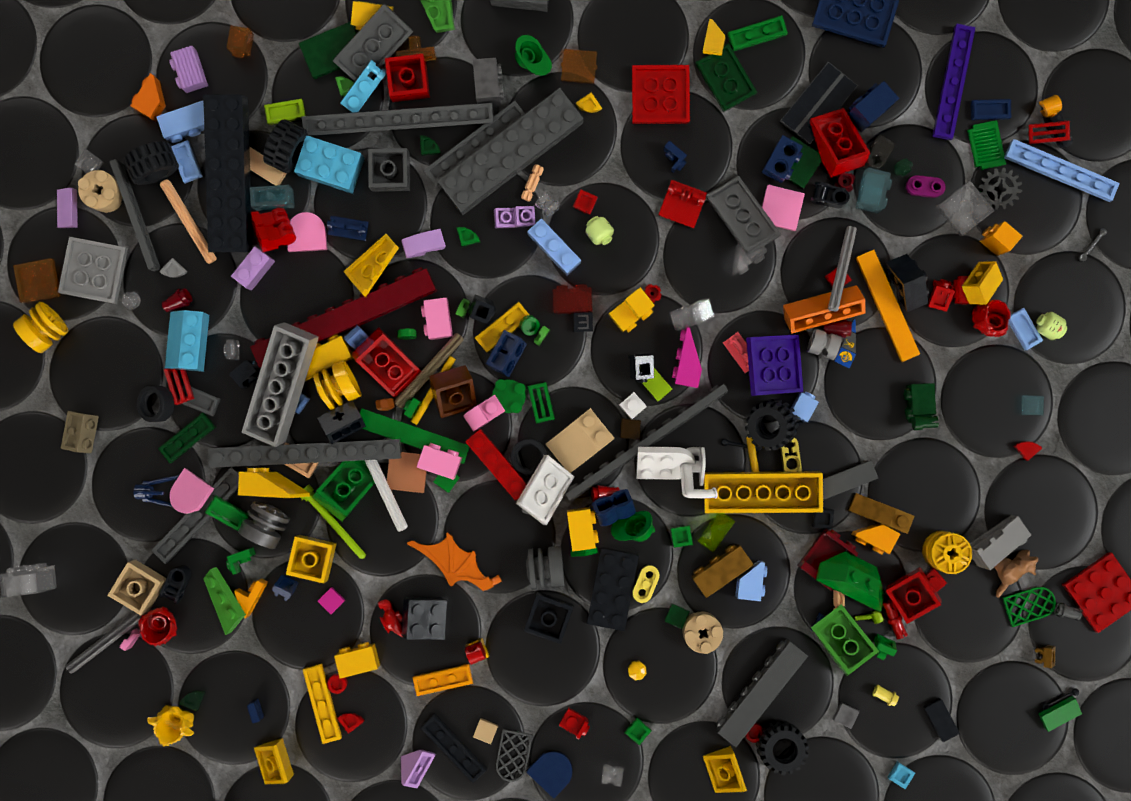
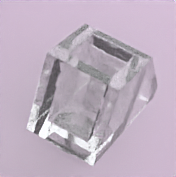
(742, 261)

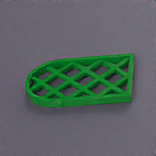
(1026, 620)

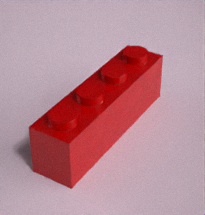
(497, 463)

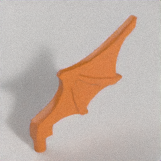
(456, 563)

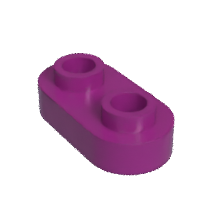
(926, 186)

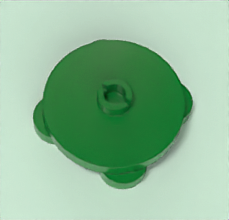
(510, 395)

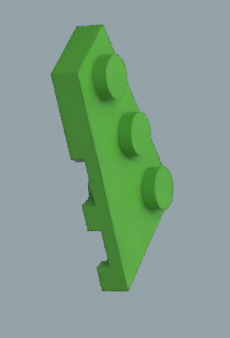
(440, 14)
(224, 601)

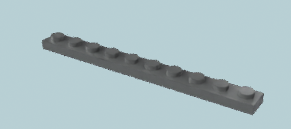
(398, 119)
(652, 437)
(305, 453)

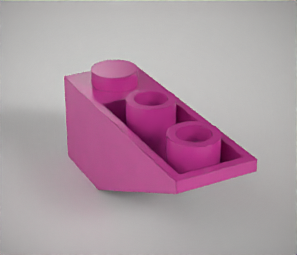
(688, 368)

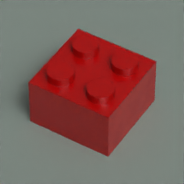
(407, 77)
(913, 595)

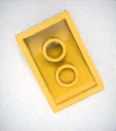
(268, 484)

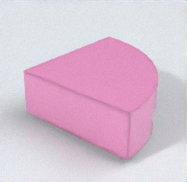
(128, 643)

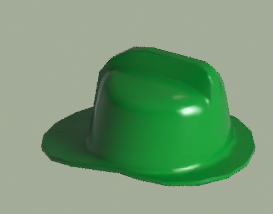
(532, 56)
(637, 527)

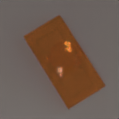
(415, 48)

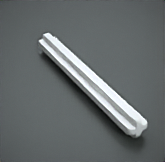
(386, 495)

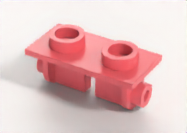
(738, 349)

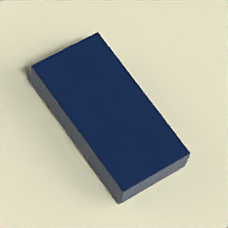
(991, 109)

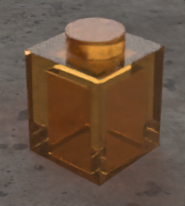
(240, 41)

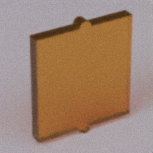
(579, 66)

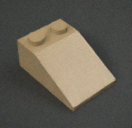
(580, 441)

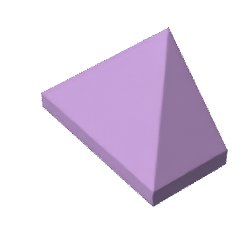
(414, 767)

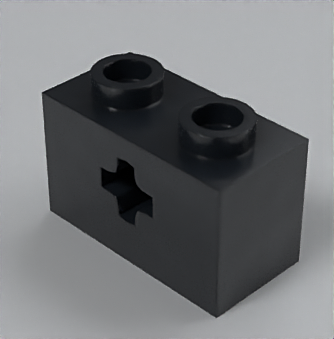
(341, 422)

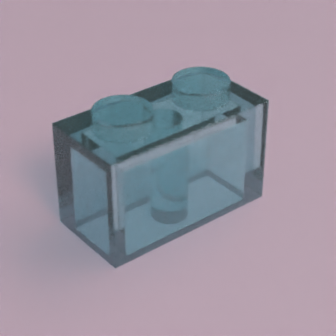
(873, 190)
(272, 197)

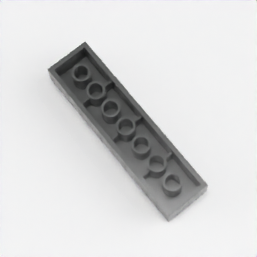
(511, 151)

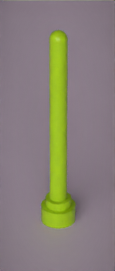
(333, 523)

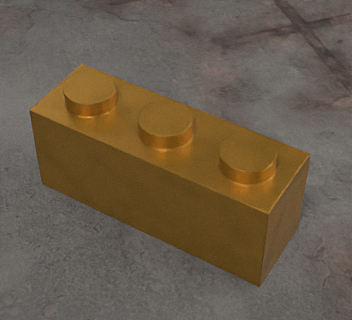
(721, 570)

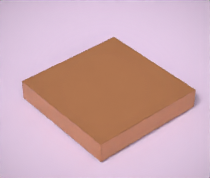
(405, 475)

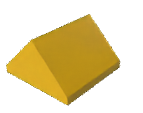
(274, 762)
(724, 771)

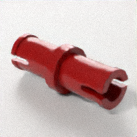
(894, 619)

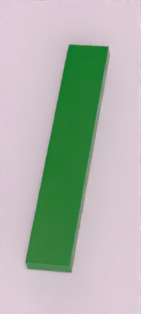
(410, 434)

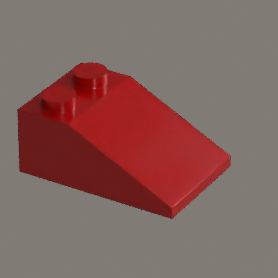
(839, 142)
(386, 362)

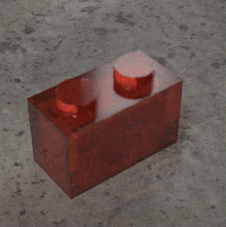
(572, 300)

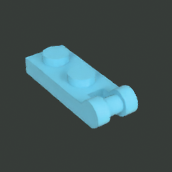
(363, 87)

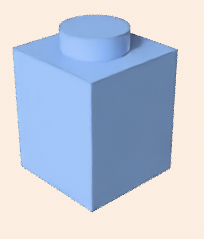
(804, 406)

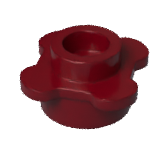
(849, 181)

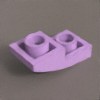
(514, 217)
(424, 242)

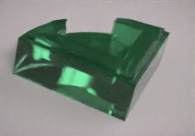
(193, 700)

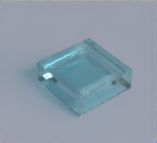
(1032, 405)

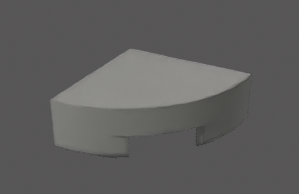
(173, 269)

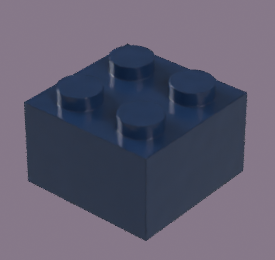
(871, 105)

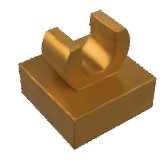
(1048, 656)

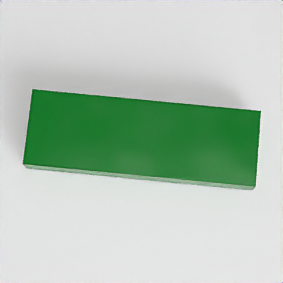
(757, 33)

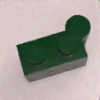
(921, 406)

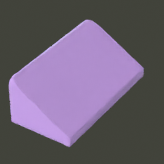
(67, 208)

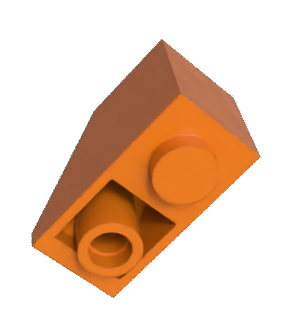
(150, 98)

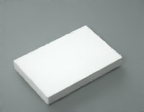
(545, 489)

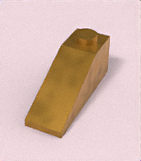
(881, 513)

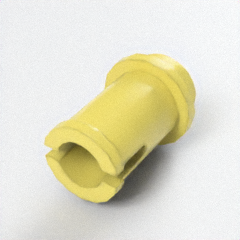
(885, 695)

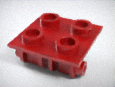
(682, 204)

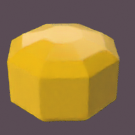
(637, 670)

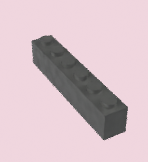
(761, 692)

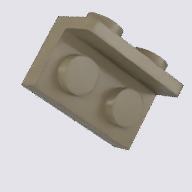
(79, 432)

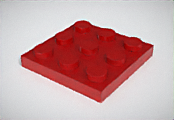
(660, 94)
(1101, 592)

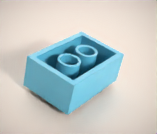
(329, 164)

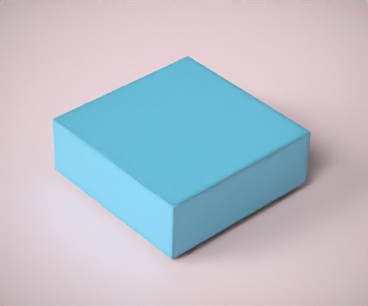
(901, 775)

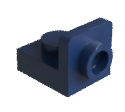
(674, 153)

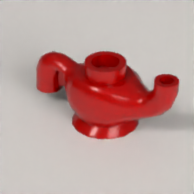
(391, 620)

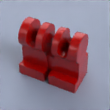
(272, 229)

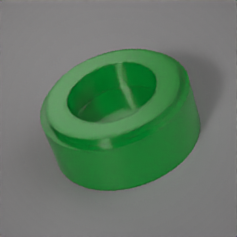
(529, 325)
(406, 334)

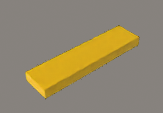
(322, 703)

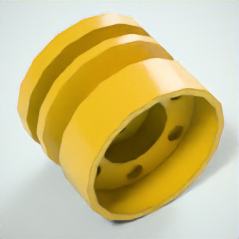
(40, 327)
(334, 386)
(936, 549)

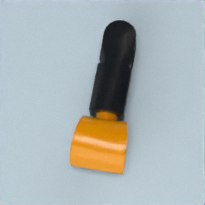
(1051, 107)

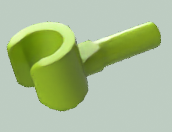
(875, 616)

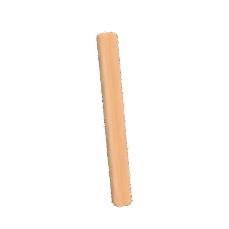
(187, 221)

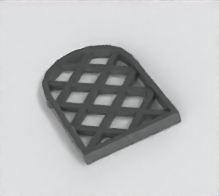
(504, 765)

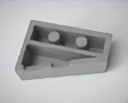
(999, 542)

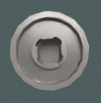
(825, 344)

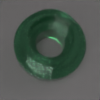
(903, 167)

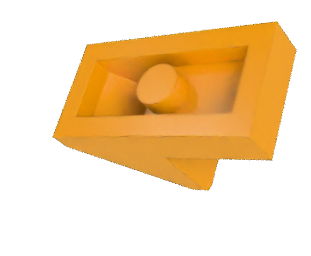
(249, 600)

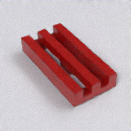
(1066, 130)
(177, 401)

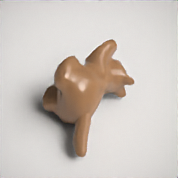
(1012, 570)

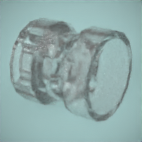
(547, 204)
(612, 775)

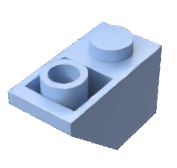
(750, 583)

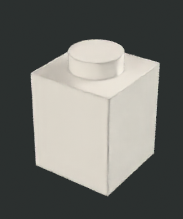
(632, 405)

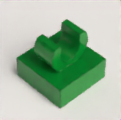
(885, 646)

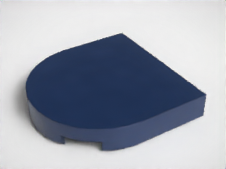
(551, 772)

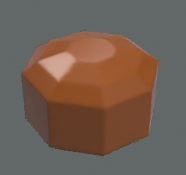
(385, 404)

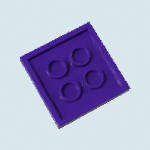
(774, 364)

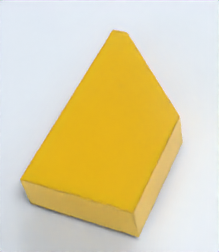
(714, 39)

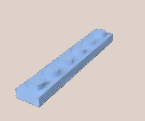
(1061, 170)

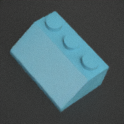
(187, 340)

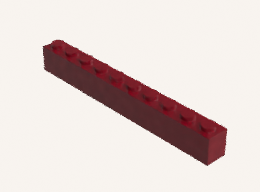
(362, 310)

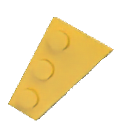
(371, 264)

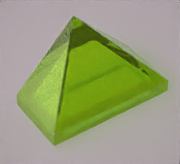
(716, 531)

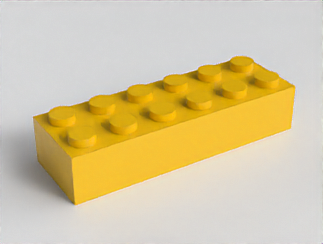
(765, 492)

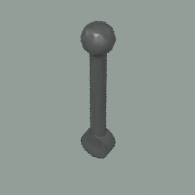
(1083, 257)

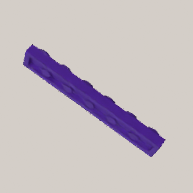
(953, 81)

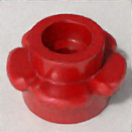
(653, 288)

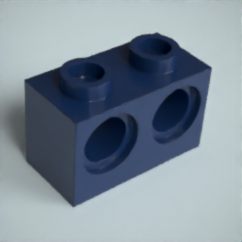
(778, 157)
(506, 353)

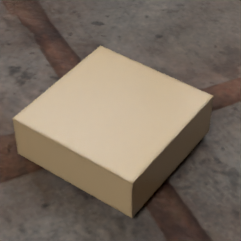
(485, 731)

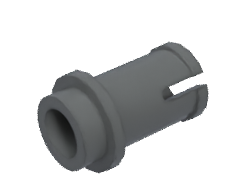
(1063, 610)

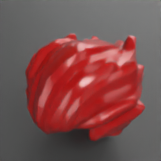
(991, 318)
(157, 626)

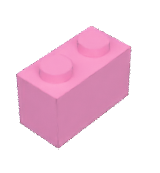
(437, 319)
(439, 461)

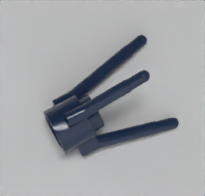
(146, 492)

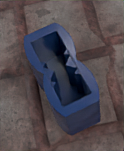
(614, 507)

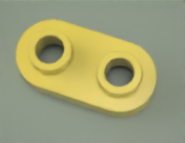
(645, 583)

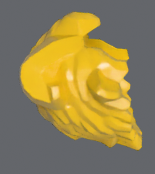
(172, 724)

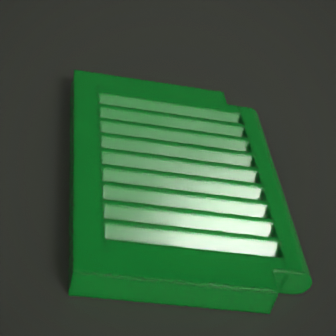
(986, 145)

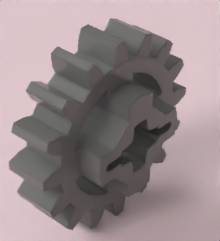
(1009, 189)

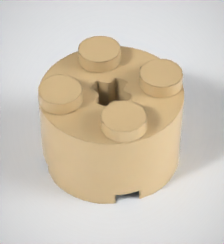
(100, 182)
(703, 643)

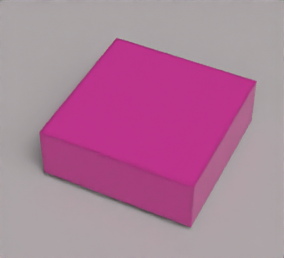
(331, 600)

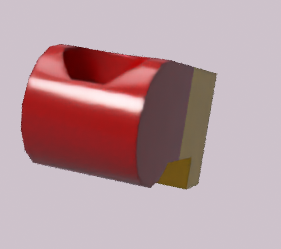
(476, 651)

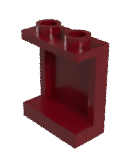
(824, 547)

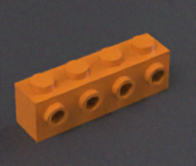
(815, 312)

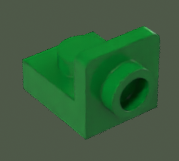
(242, 557)

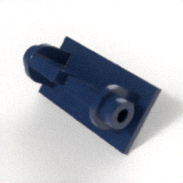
(347, 228)

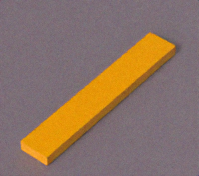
(887, 305)

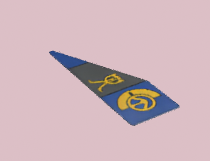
(848, 349)

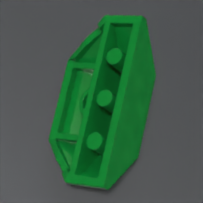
(853, 578)

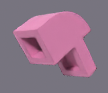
(484, 413)

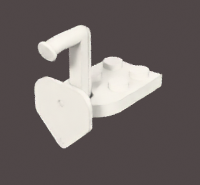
(675, 464)

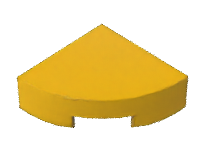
(589, 104)

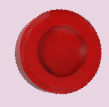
(336, 684)
(752, 735)

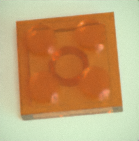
(36, 280)

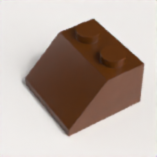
(453, 391)

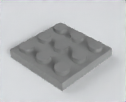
(92, 270)

